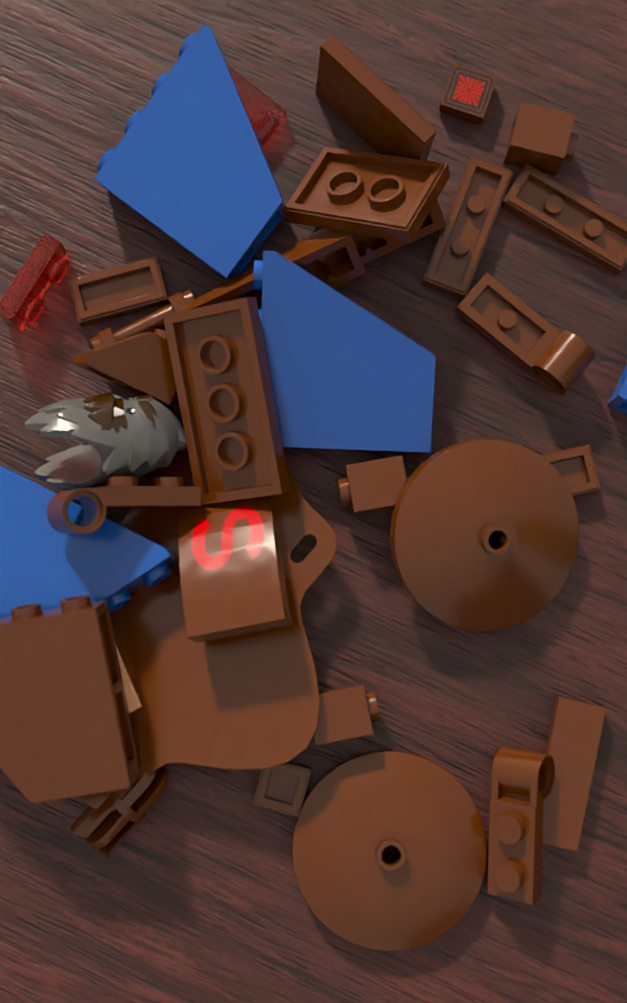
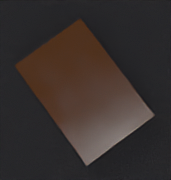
(370, 104)
(367, 193)

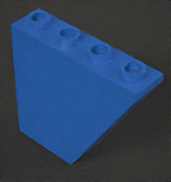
(198, 162)
(340, 369)
(53, 566)

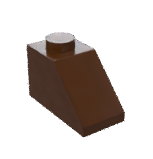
(135, 364)

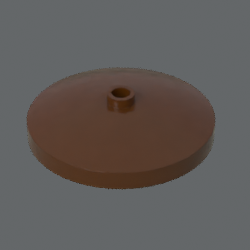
(445, 527)
(381, 803)

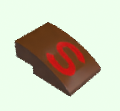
(232, 568)

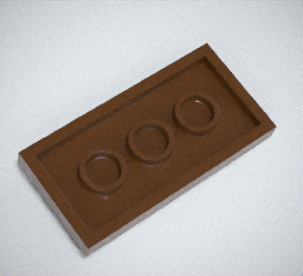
(227, 401)

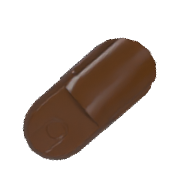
(108, 829)

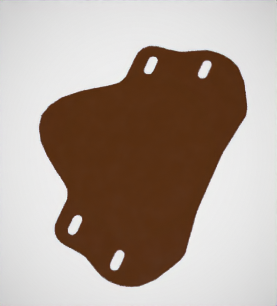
(227, 698)

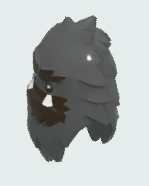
(118, 439)

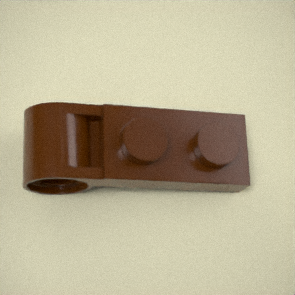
(524, 335)
(120, 492)
(516, 823)

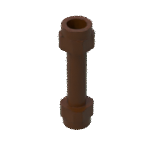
(145, 324)

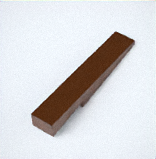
(326, 254)

